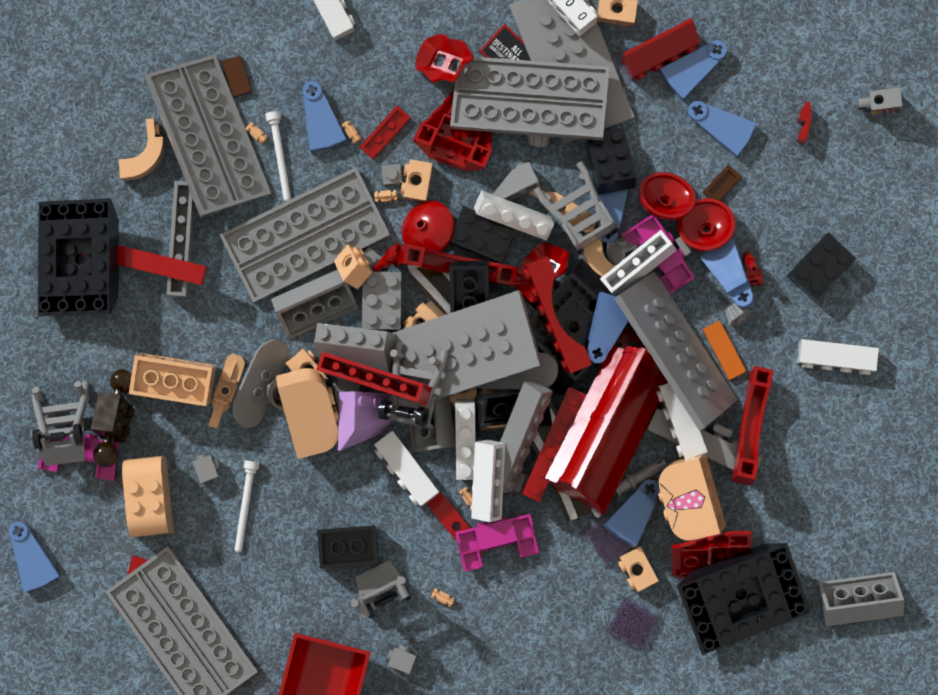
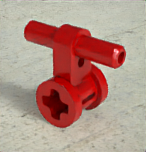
(390, 258)
(754, 274)

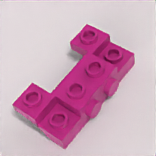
(673, 268)
(91, 442)
(496, 535)

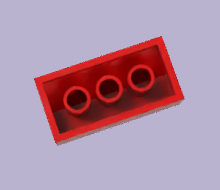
(660, 50)

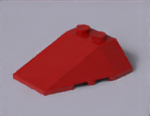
(454, 147)
(707, 550)

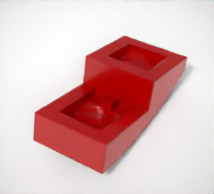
(805, 119)

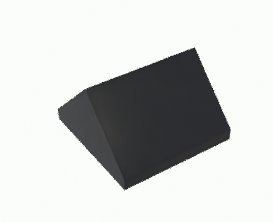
(495, 407)

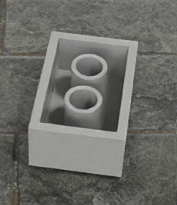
(382, 301)

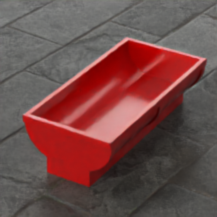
(608, 428)
(323, 668)

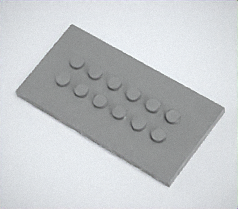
(553, 40)
(531, 98)
(207, 135)
(304, 234)
(482, 343)
(676, 350)
(180, 628)

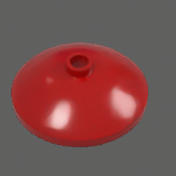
(667, 196)
(710, 215)
(437, 226)

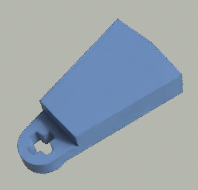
(691, 69)
(321, 122)
(725, 128)
(614, 203)
(730, 272)
(606, 326)
(632, 516)
(32, 560)

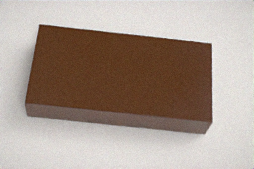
(236, 76)
(722, 183)

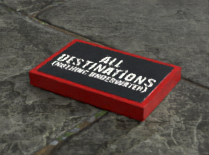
(505, 45)

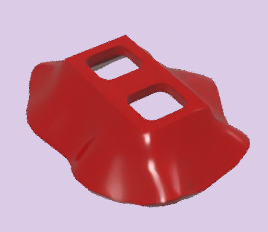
(442, 45)
(556, 255)

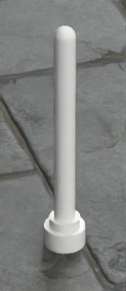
(274, 120)
(250, 468)

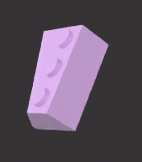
(360, 417)

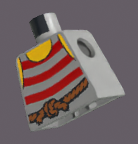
(891, 101)

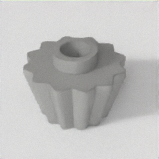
(538, 141)
(737, 315)

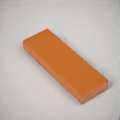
(724, 350)

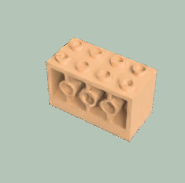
(172, 379)

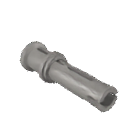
(631, 481)

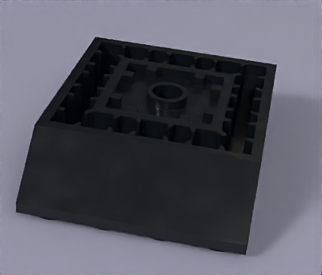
(65, 233)
(575, 301)
(770, 596)

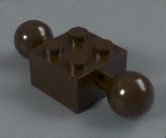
(112, 418)

